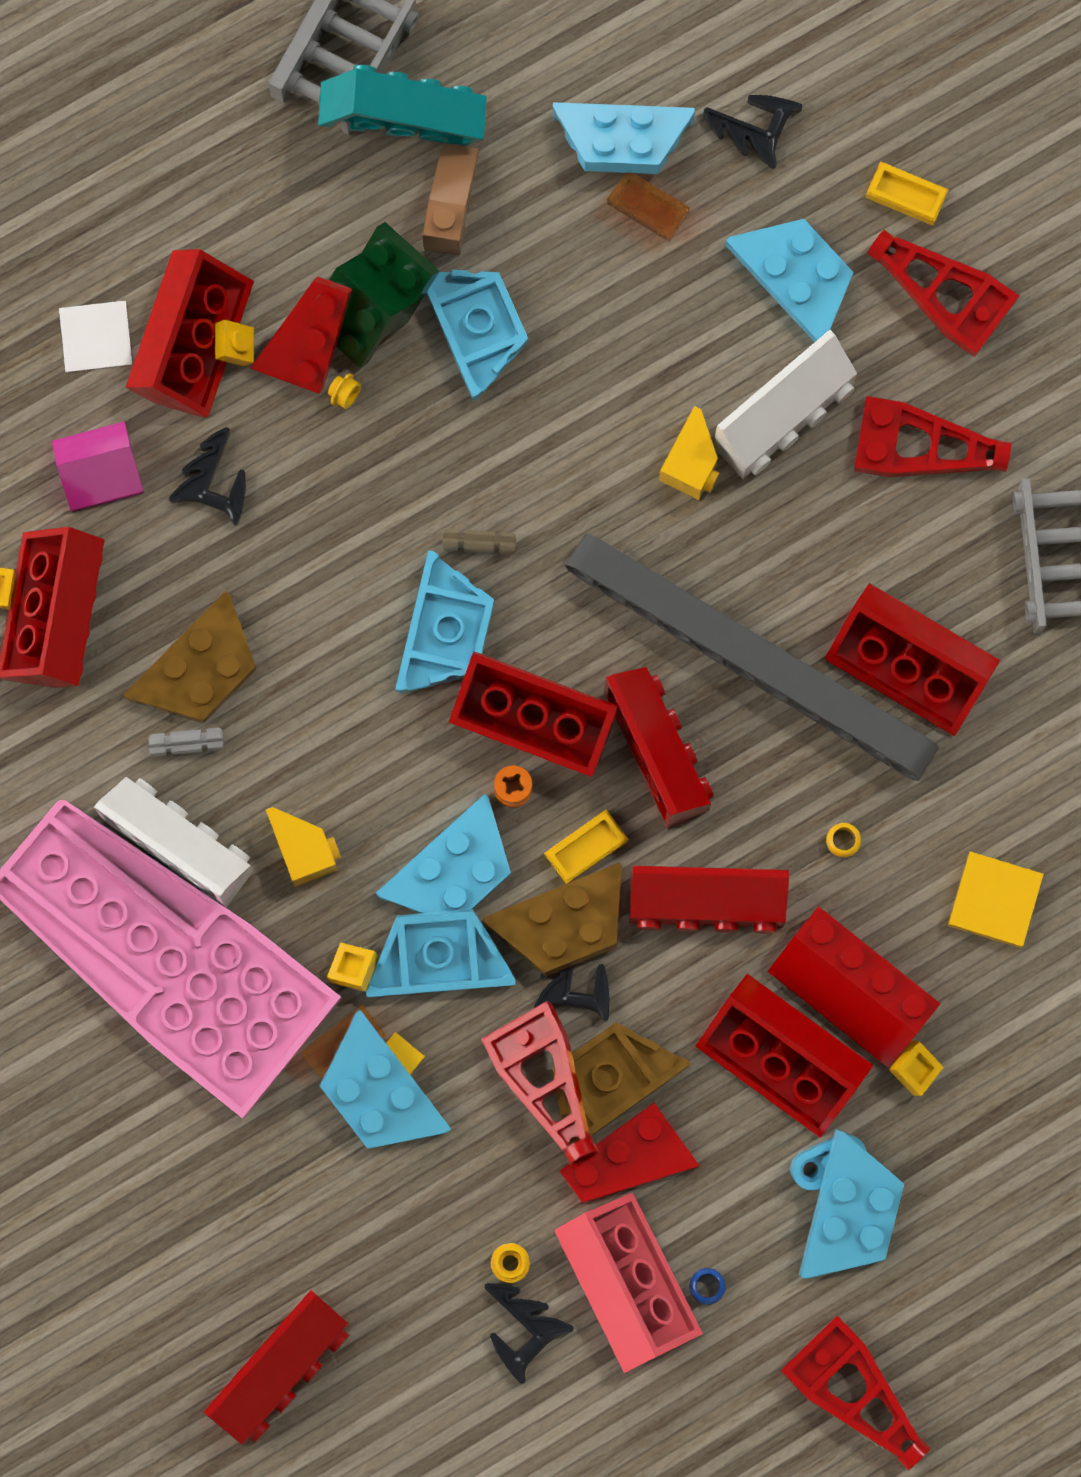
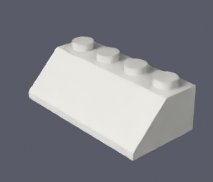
(785, 406)
(174, 840)

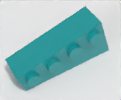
(402, 106)

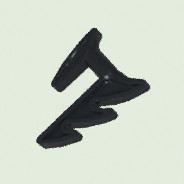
(761, 140)
(197, 487)
(559, 993)
(542, 1328)

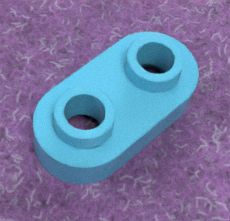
(819, 1155)

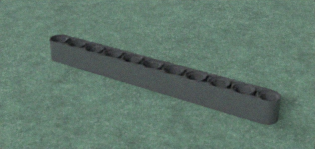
(752, 657)

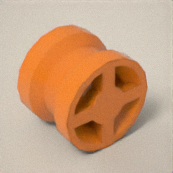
(510, 793)

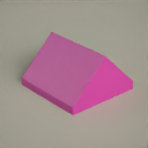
(97, 467)

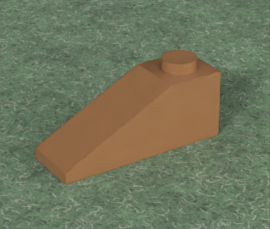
(450, 199)

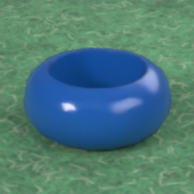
(721, 1282)

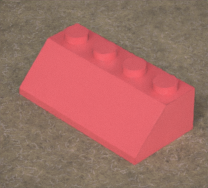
(628, 1282)

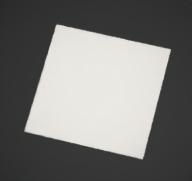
(95, 336)

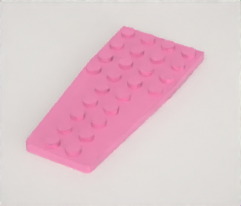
(165, 956)

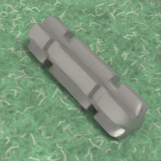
(186, 742)

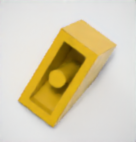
(692, 459)
(303, 847)

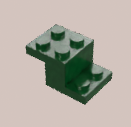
(386, 290)

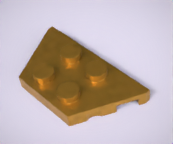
(199, 666)
(564, 922)
(618, 1073)

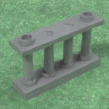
(323, 18)
(1023, 503)

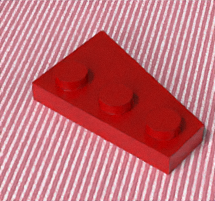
(308, 337)
(631, 1156)

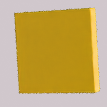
(995, 899)

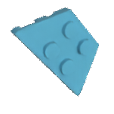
(622, 135)
(796, 272)
(477, 325)
(445, 627)
(455, 868)
(438, 955)
(377, 1091)
(851, 1212)

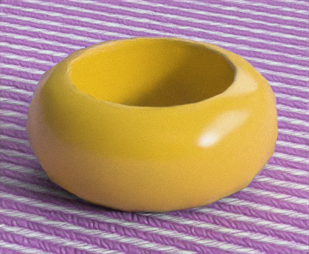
(843, 853)

